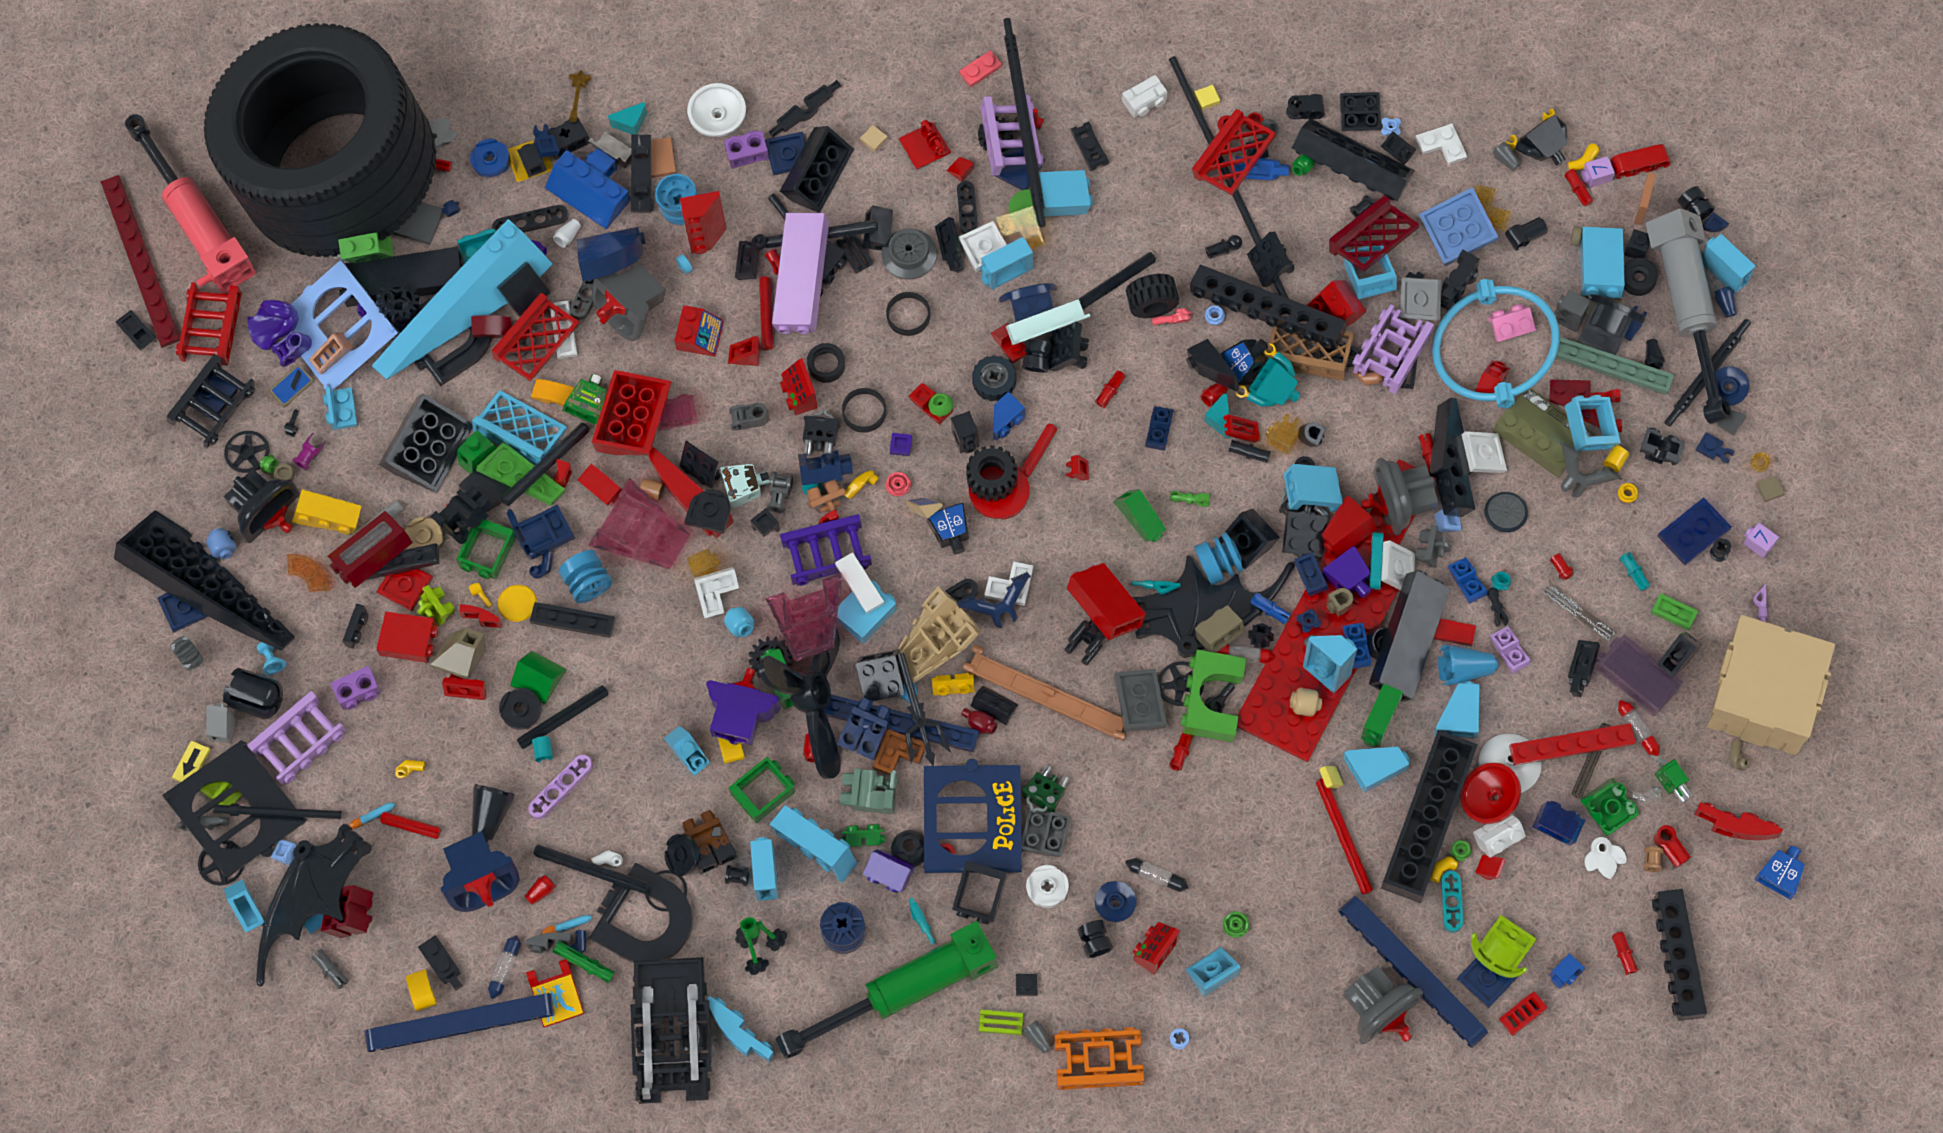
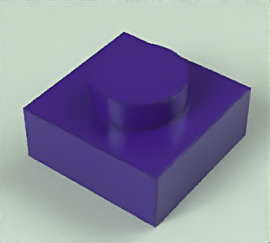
(900, 444)

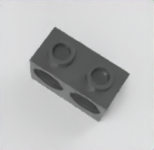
(1571, 310)

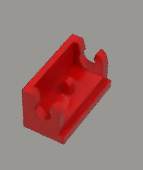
(600, 485)

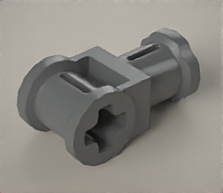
(779, 490)

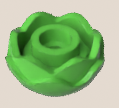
(943, 409)
(1238, 918)

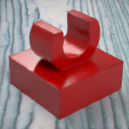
(1079, 468)

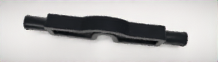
(796, 114)

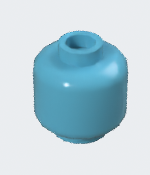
(739, 622)

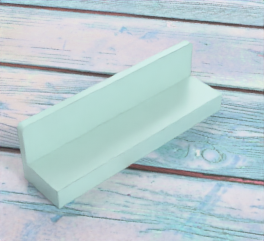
(1046, 322)

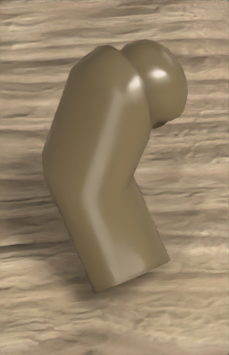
(1735, 757)

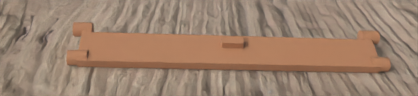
(1044, 694)

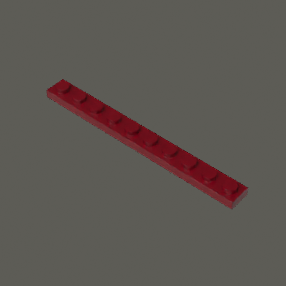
(140, 261)

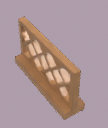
(1309, 364)

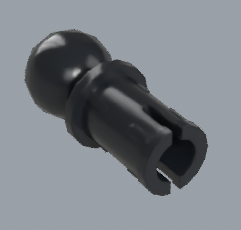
(1234, 243)

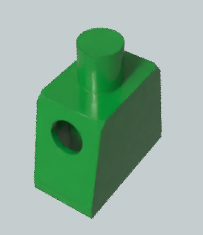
(474, 451)

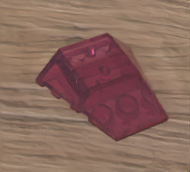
(640, 530)
(809, 620)

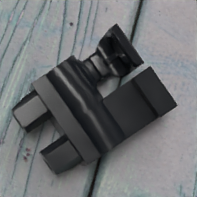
(1456, 284)
(463, 511)

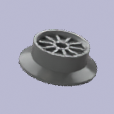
(909, 254)

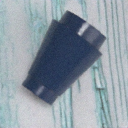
(1726, 301)

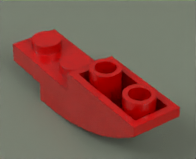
(1745, 828)

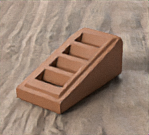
(341, 346)

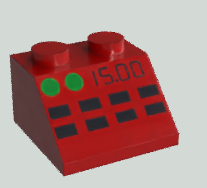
(798, 388)
(1156, 946)

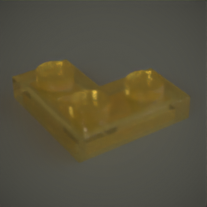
(1497, 216)
(1025, 222)

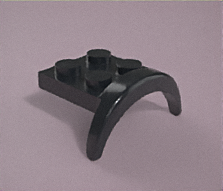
(1607, 324)

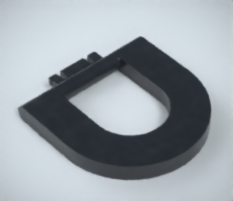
(456, 361)
(634, 949)

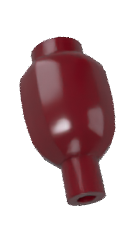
(980, 721)

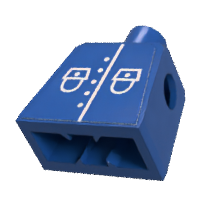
(1782, 872)

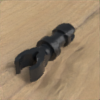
(1497, 607)

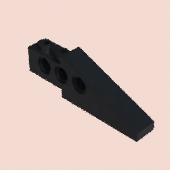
(1450, 461)

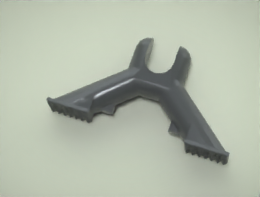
(1582, 480)

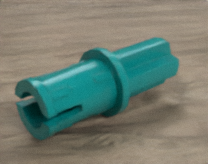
(1635, 571)

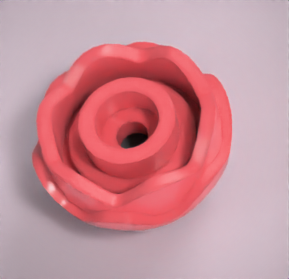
(898, 478)

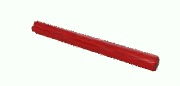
(1344, 837)

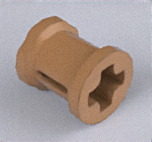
(1653, 859)

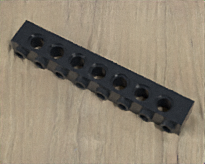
(1263, 298)

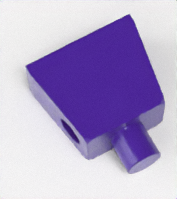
(1349, 573)

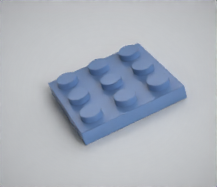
(1458, 226)

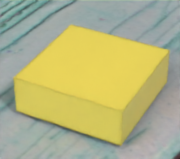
(1207, 97)
(1331, 777)

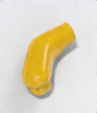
(1589, 155)
(859, 482)

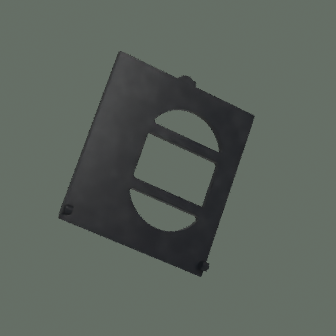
(249, 777)

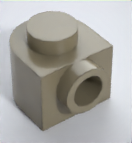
(1339, 601)

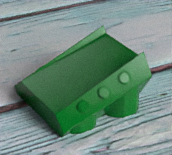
(1610, 806)

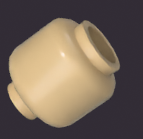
(1305, 702)

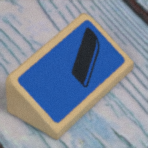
(923, 506)

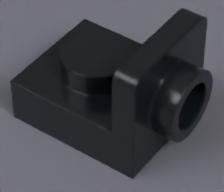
(1398, 148)

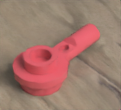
(1180, 316)

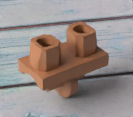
(833, 491)

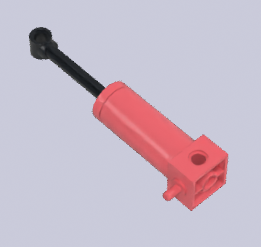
(218, 250)

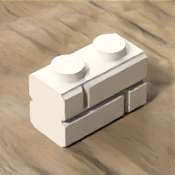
(1144, 97)
(1499, 836)

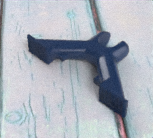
(1003, 606)

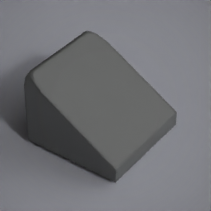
(1733, 423)

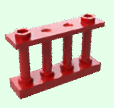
(224, 334)

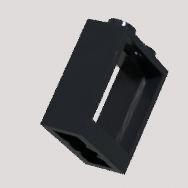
(964, 912)

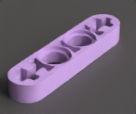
(558, 785)

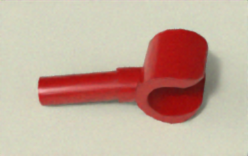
(1038, 121)

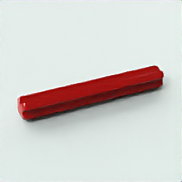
(766, 313)

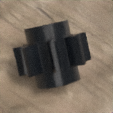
(1260, 635)

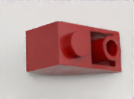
(1492, 375)

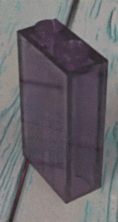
(1637, 674)

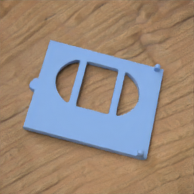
(381, 329)

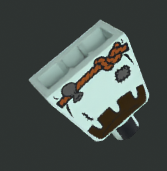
(743, 483)

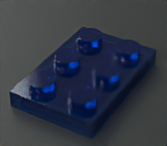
(1694, 531)

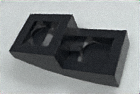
(135, 330)

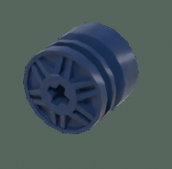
(843, 939)

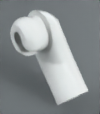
(608, 857)

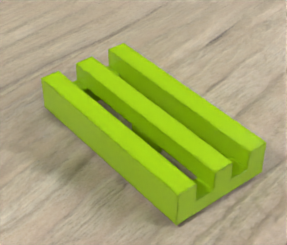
(1019, 1023)

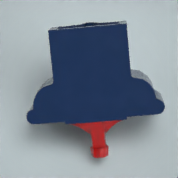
(477, 874)

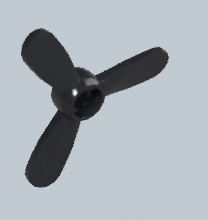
(810, 695)

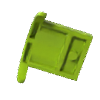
(1503, 948)

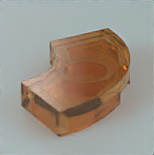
(309, 571)

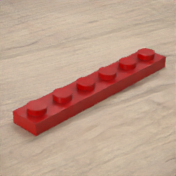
(1572, 744)

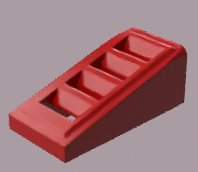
(1527, 1019)

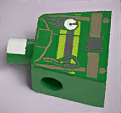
(586, 400)

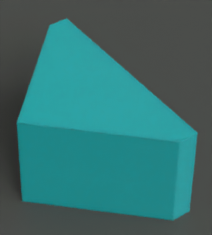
(629, 119)
(1215, 414)

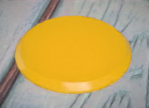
(516, 602)

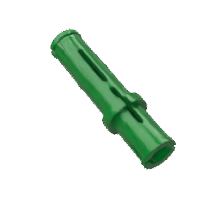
(584, 962)

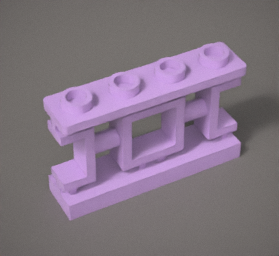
(1406, 355)

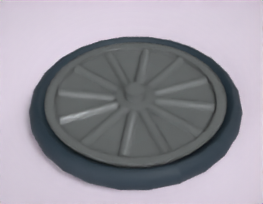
(1506, 512)

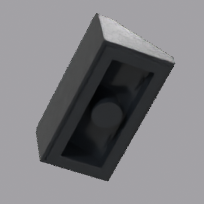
(994, 705)

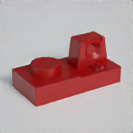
(464, 688)

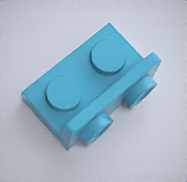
(341, 408)

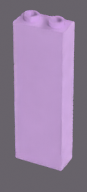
(800, 273)

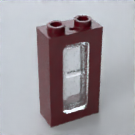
(369, 550)

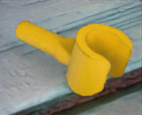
(476, 589)

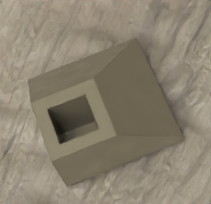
(460, 653)

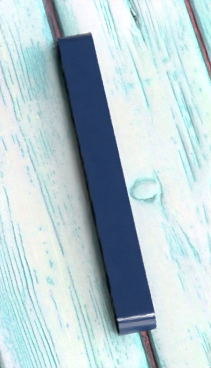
(1414, 971)
(459, 1022)

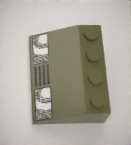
(1536, 429)

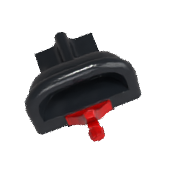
(261, 503)

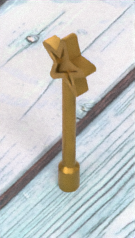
(577, 80)

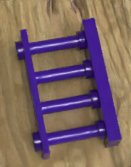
(811, 536)

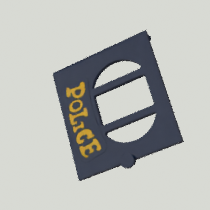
(1003, 803)

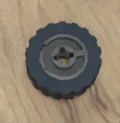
(991, 388)

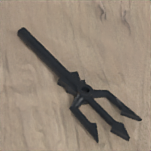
(918, 716)

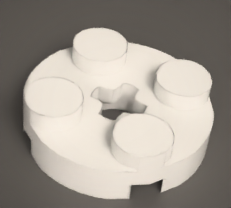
(1055, 877)

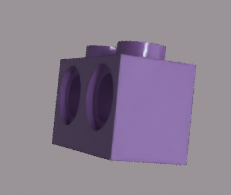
(747, 153)
(354, 683)

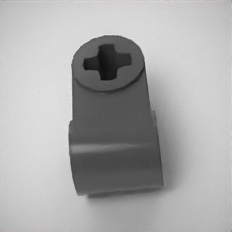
(744, 415)

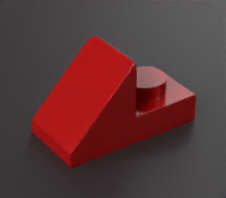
(1013, 352)

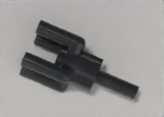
(1090, 635)

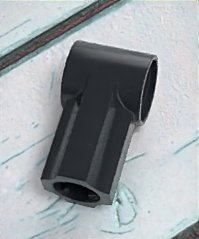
(1521, 235)

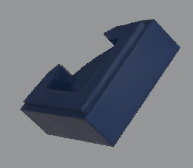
(1715, 223)

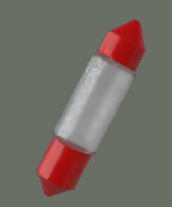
(1251, 653)
(1640, 729)

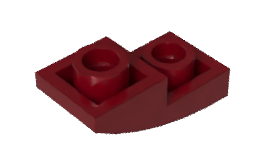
(490, 325)

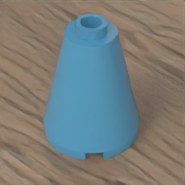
(1464, 664)

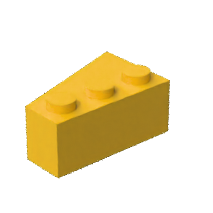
(326, 512)

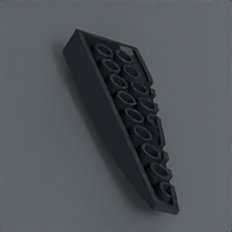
(181, 567)

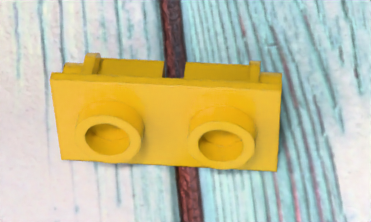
(944, 685)

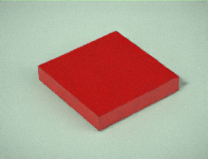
(405, 587)

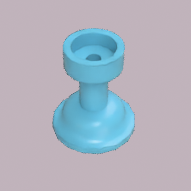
(273, 663)

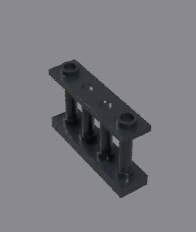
(190, 398)

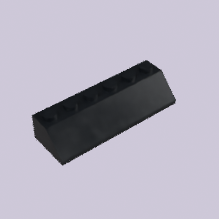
(1352, 159)

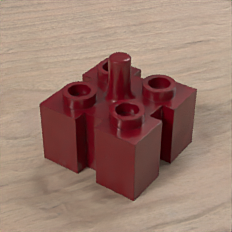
(354, 907)

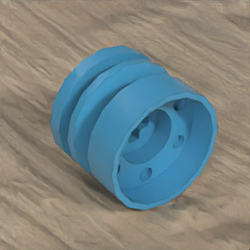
(669, 193)
(1219, 558)
(585, 576)

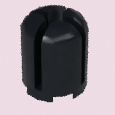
(253, 694)

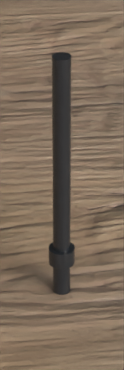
(236, 809)

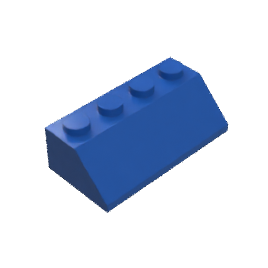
(587, 190)

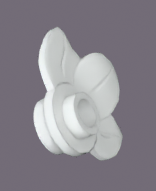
(1604, 861)

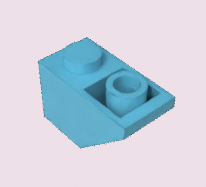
(687, 750)

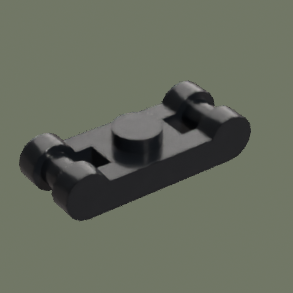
(1089, 146)

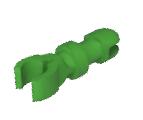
(1200, 499)

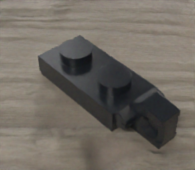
(949, 244)
(1582, 666)
(441, 962)

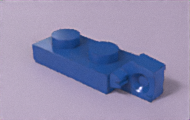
(1264, 169)

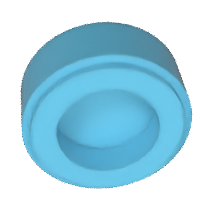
(684, 264)

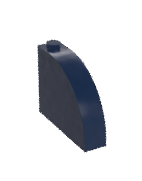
(609, 252)

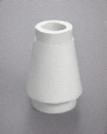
(565, 234)

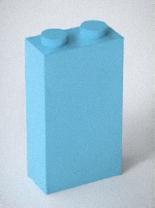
(1602, 262)

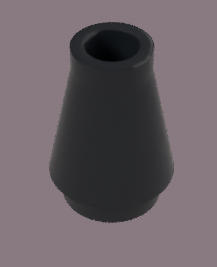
(1653, 355)

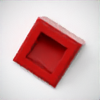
(961, 168)
(1489, 867)

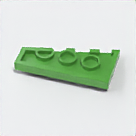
(509, 467)

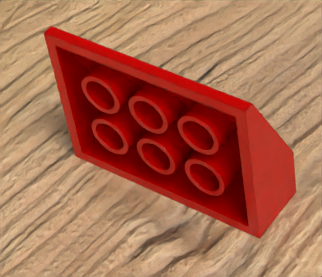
(630, 414)

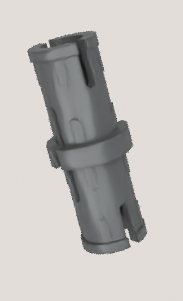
(330, 969)

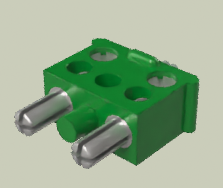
(1673, 779)

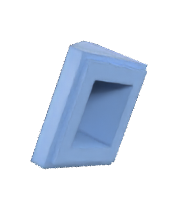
(1447, 523)
(284, 852)

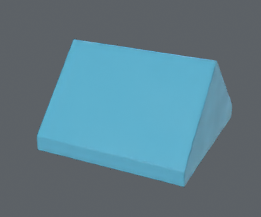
(1213, 971)

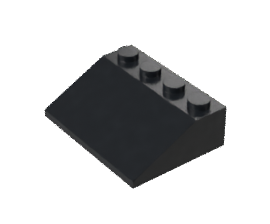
(426, 443)

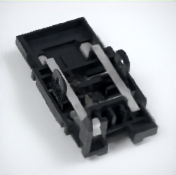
(670, 990)

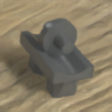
(1435, 548)

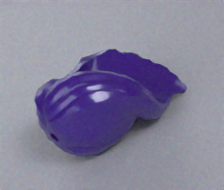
(272, 322)

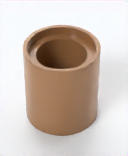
(652, 488)

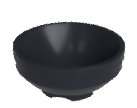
(913, 857)

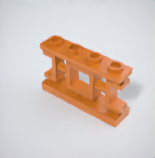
(1099, 1076)

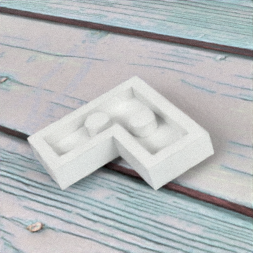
(1444, 139)
(711, 586)
(997, 589)

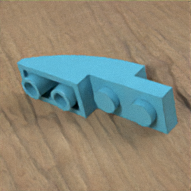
(731, 1026)

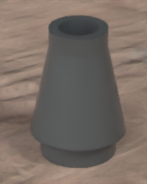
(1506, 156)
(1036, 1034)

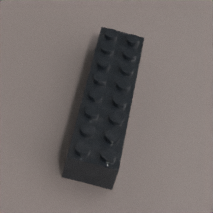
(1429, 816)

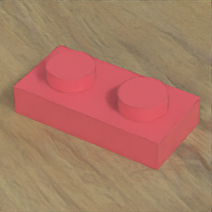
(980, 68)

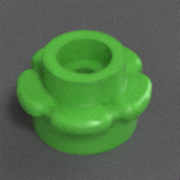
(268, 461)
(1460, 845)

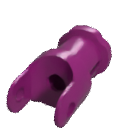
(307, 454)

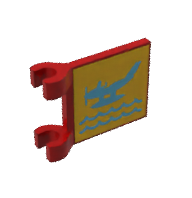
(564, 994)

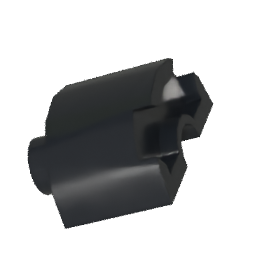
(1661, 448)

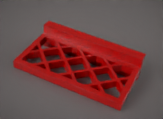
(1218, 148)
(520, 329)

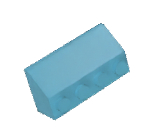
(1330, 659)

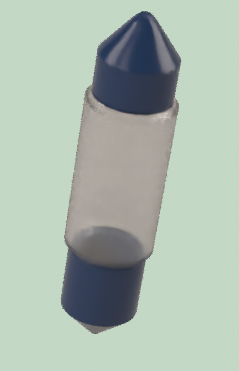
(504, 966)

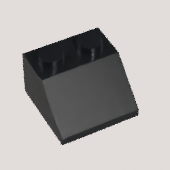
(1251, 536)

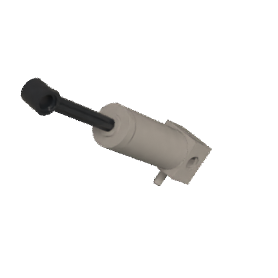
(1678, 240)

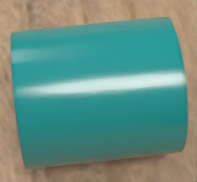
(542, 748)

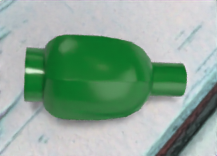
(1302, 165)

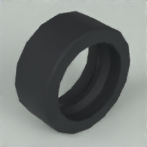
(826, 377)

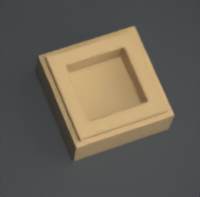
(873, 138)

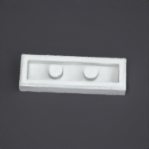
(568, 348)
(859, 583)

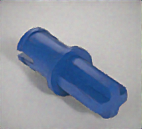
(1270, 608)

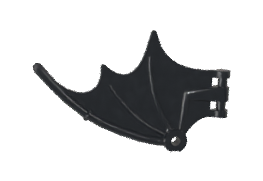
(1182, 609)
(310, 888)

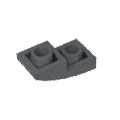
(542, 942)

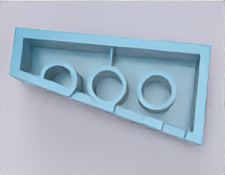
(814, 842)

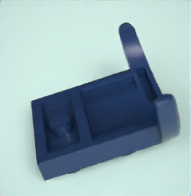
(1030, 301)
(541, 531)

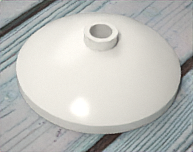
(715, 100)
(1498, 751)

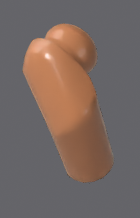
(1370, 378)

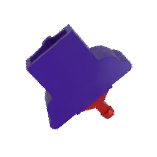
(740, 709)

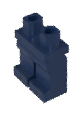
(824, 468)
(871, 724)

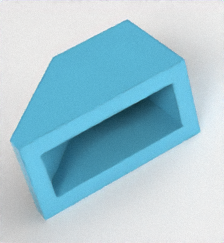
(243, 905)

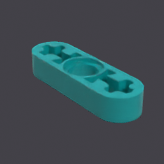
(1376, 561)
(1456, 886)

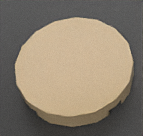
(419, 527)

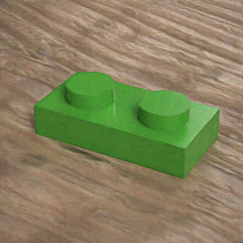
(1674, 612)

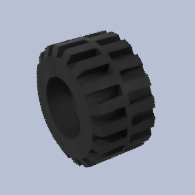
(1152, 295)
(991, 458)

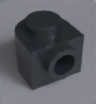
(1311, 434)

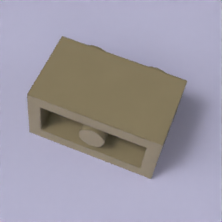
(1219, 629)

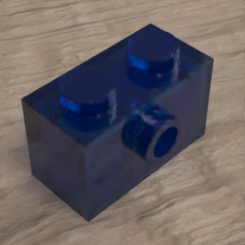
(1558, 822)

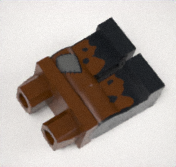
(710, 835)

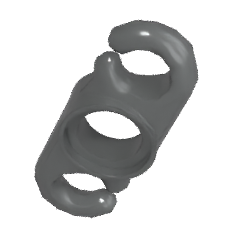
(207, 822)

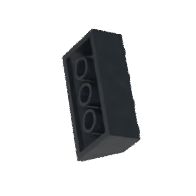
(817, 169)

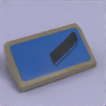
(290, 385)

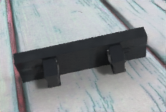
(640, 174)

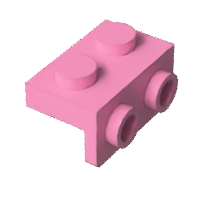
(1512, 322)

